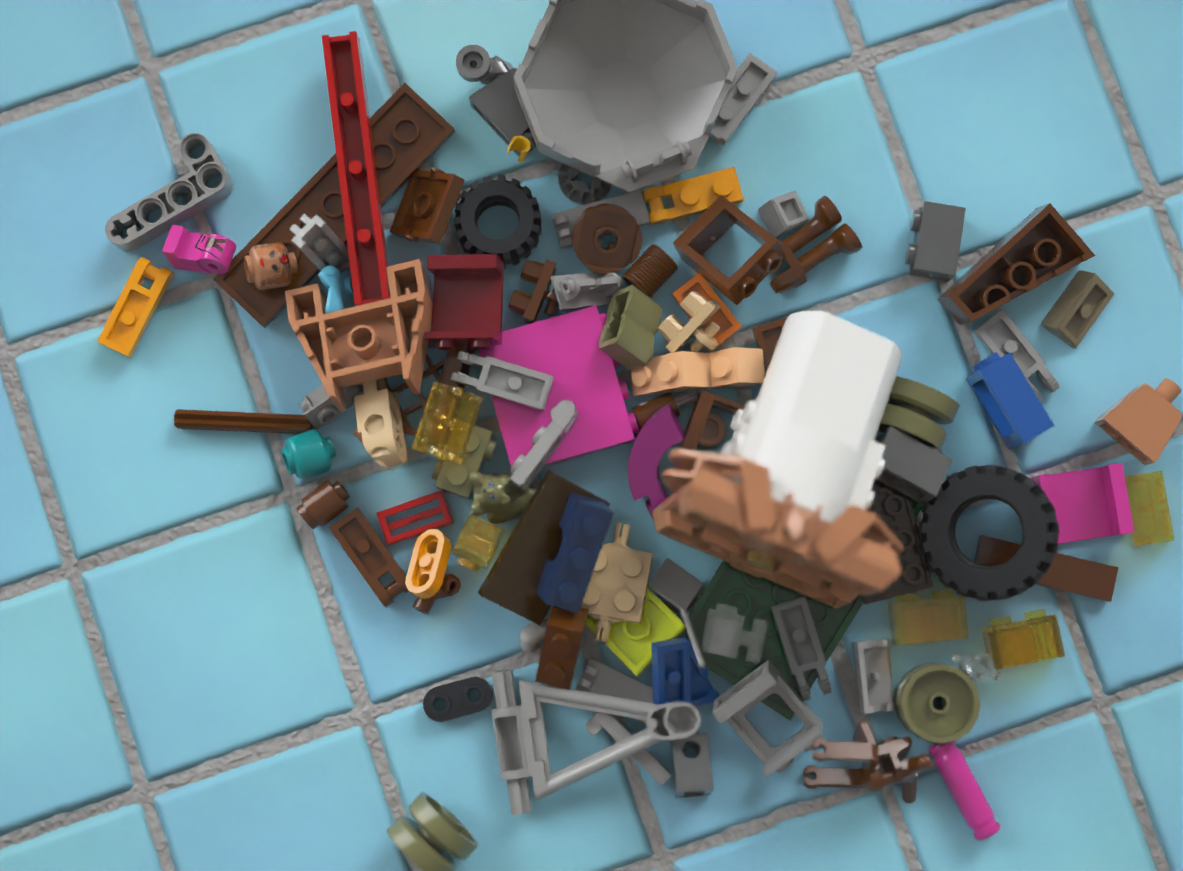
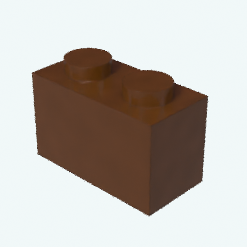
(561, 647)

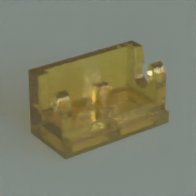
(447, 423)
(1149, 508)

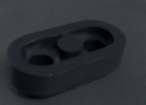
(457, 699)

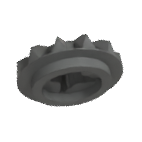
(577, 190)

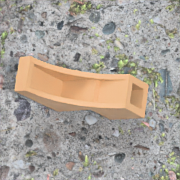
(699, 370)

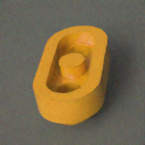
(427, 566)

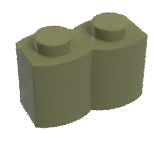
(630, 327)

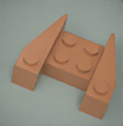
(369, 338)

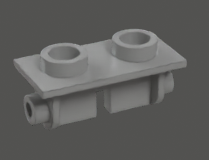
(585, 289)
(322, 410)

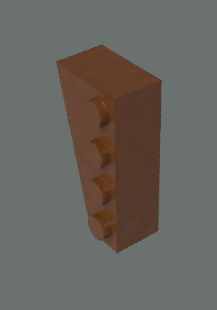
(1020, 262)

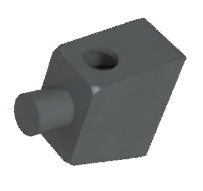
(692, 775)

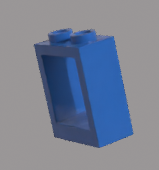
(1008, 400)

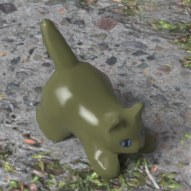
(498, 497)

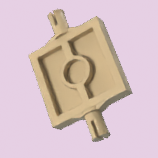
(617, 584)

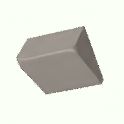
(783, 214)

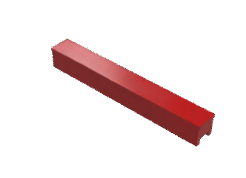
(356, 167)

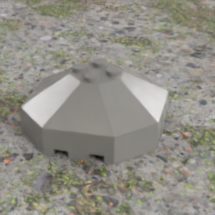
(625, 86)

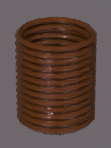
(650, 270)

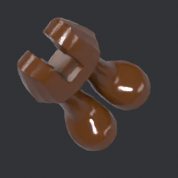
(841, 240)

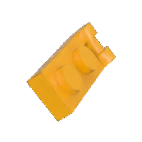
(692, 195)
(135, 308)

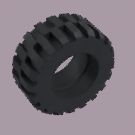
(980, 581)

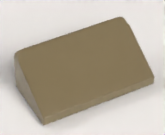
(1078, 308)

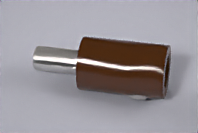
(647, 409)

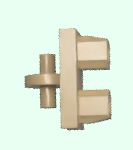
(701, 312)

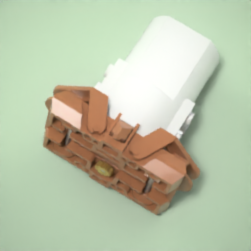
(798, 469)

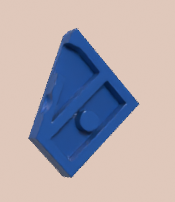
(678, 675)

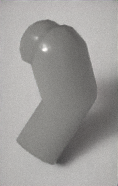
(532, 636)

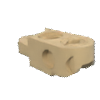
(381, 424)

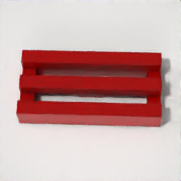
(386, 528)

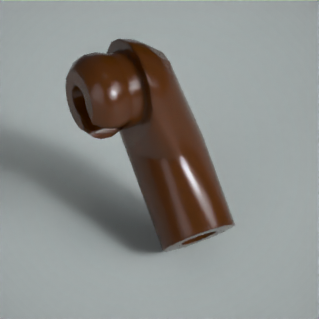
(449, 587)

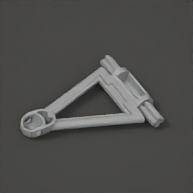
(523, 739)

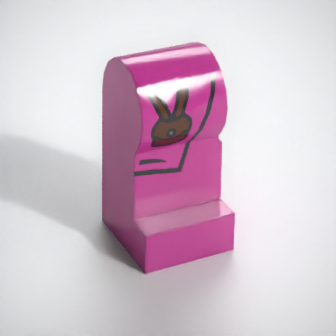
(198, 251)

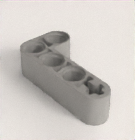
(167, 198)

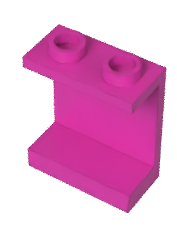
(1089, 502)

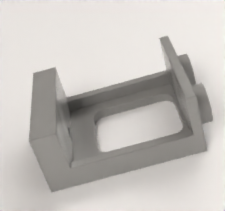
(750, 691)

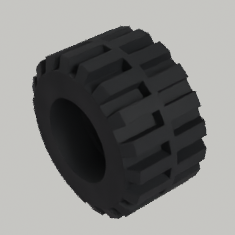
(491, 194)

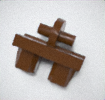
(530, 306)

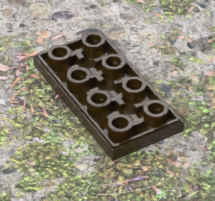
(898, 516)
(534, 539)

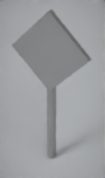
(679, 589)

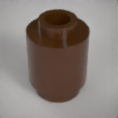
(323, 504)

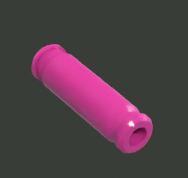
(965, 789)

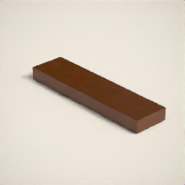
(1065, 573)

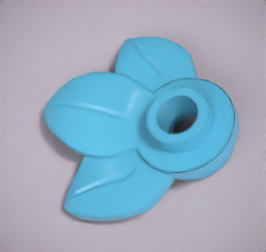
(340, 288)

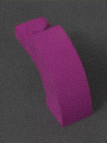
(652, 441)

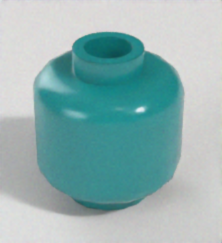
(308, 454)

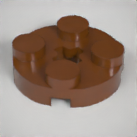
(595, 222)

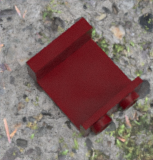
(466, 301)

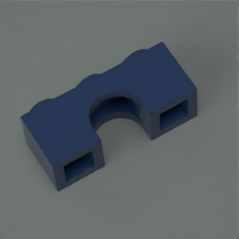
(584, 532)

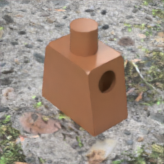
(1144, 420)

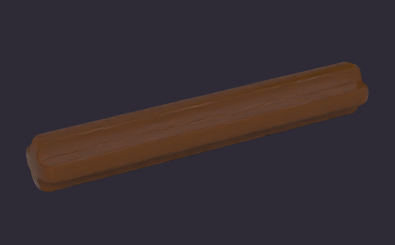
(241, 421)

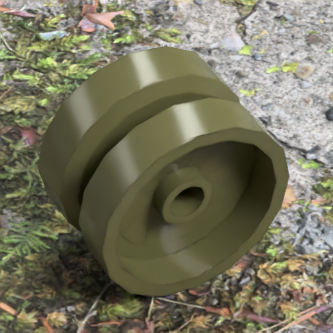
(919, 411)
(915, 702)
(432, 836)

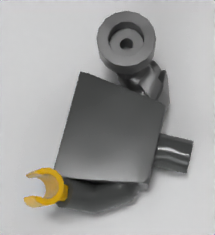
(497, 100)

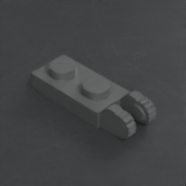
(801, 644)

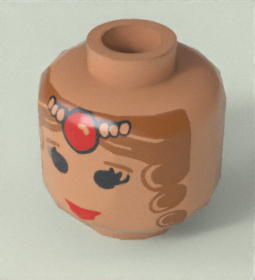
(270, 266)

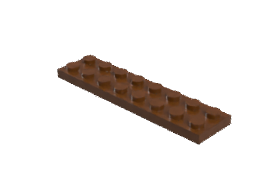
(404, 139)

